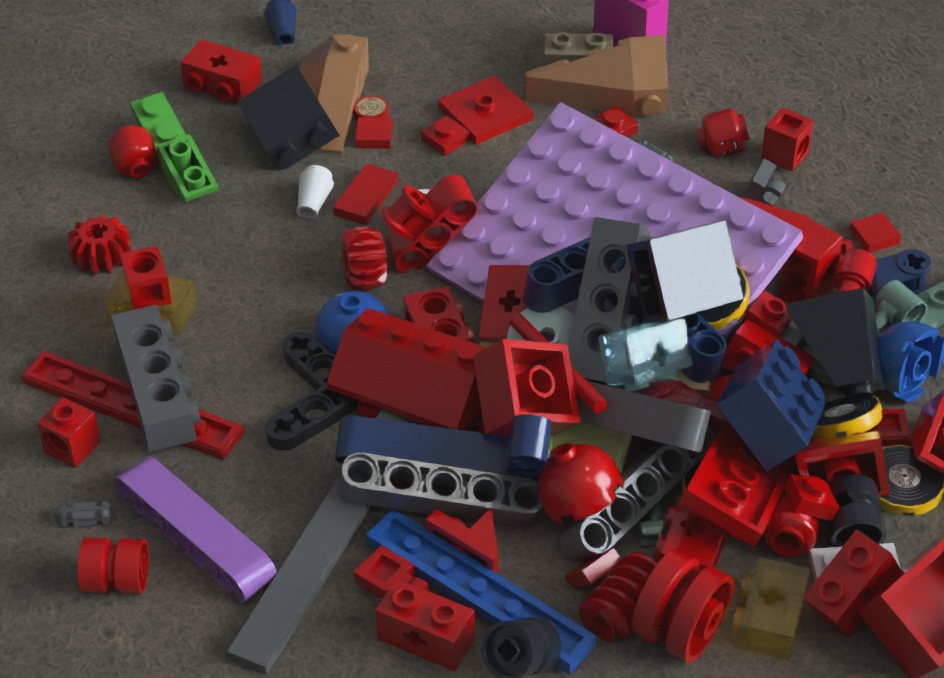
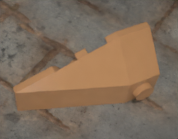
(622, 76)
(337, 78)

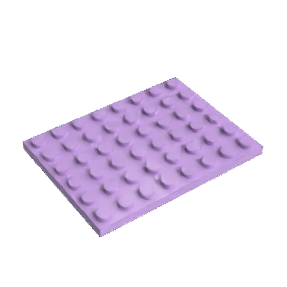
(589, 171)

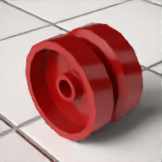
(682, 605)

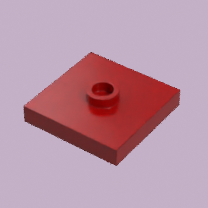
(486, 109)

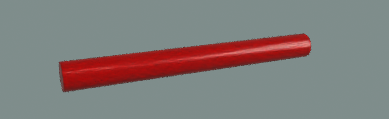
(582, 387)

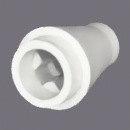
(313, 189)

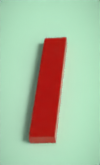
(114, 398)

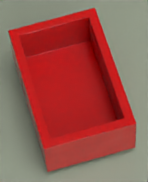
(910, 612)

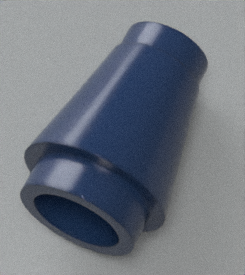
(281, 20)

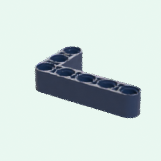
(558, 280)
(517, 454)

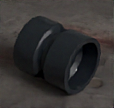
(858, 509)
(521, 647)

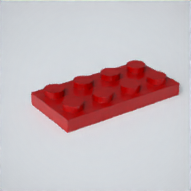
(735, 487)

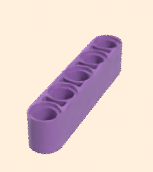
(197, 527)

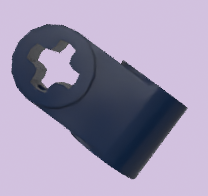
(895, 268)

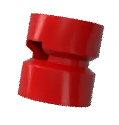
(109, 565)

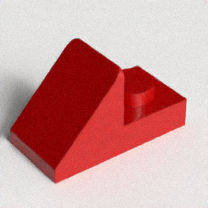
(476, 542)

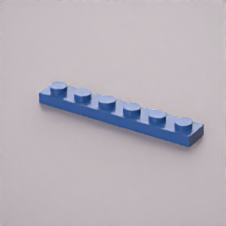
(475, 584)

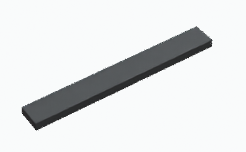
(301, 576)

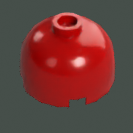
(578, 481)

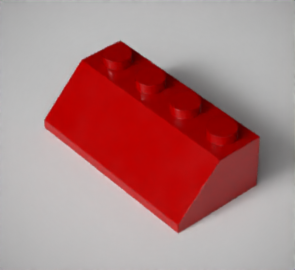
(407, 370)

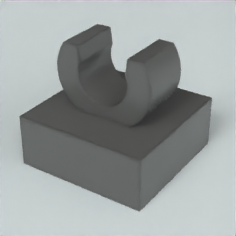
(762, 186)

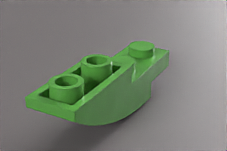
(176, 151)

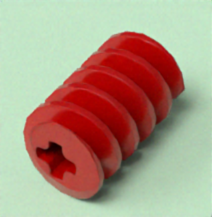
(612, 604)

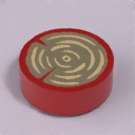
(371, 107)

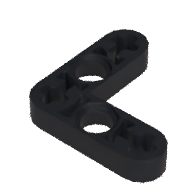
(320, 398)

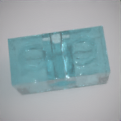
(645, 353)

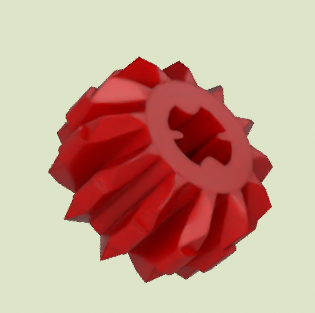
(98, 243)
(364, 257)

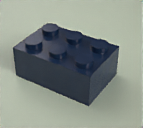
(772, 404)

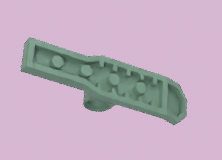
(894, 305)

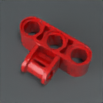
(426, 222)

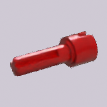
(854, 270)

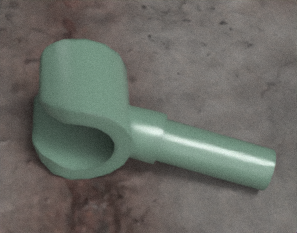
(651, 530)

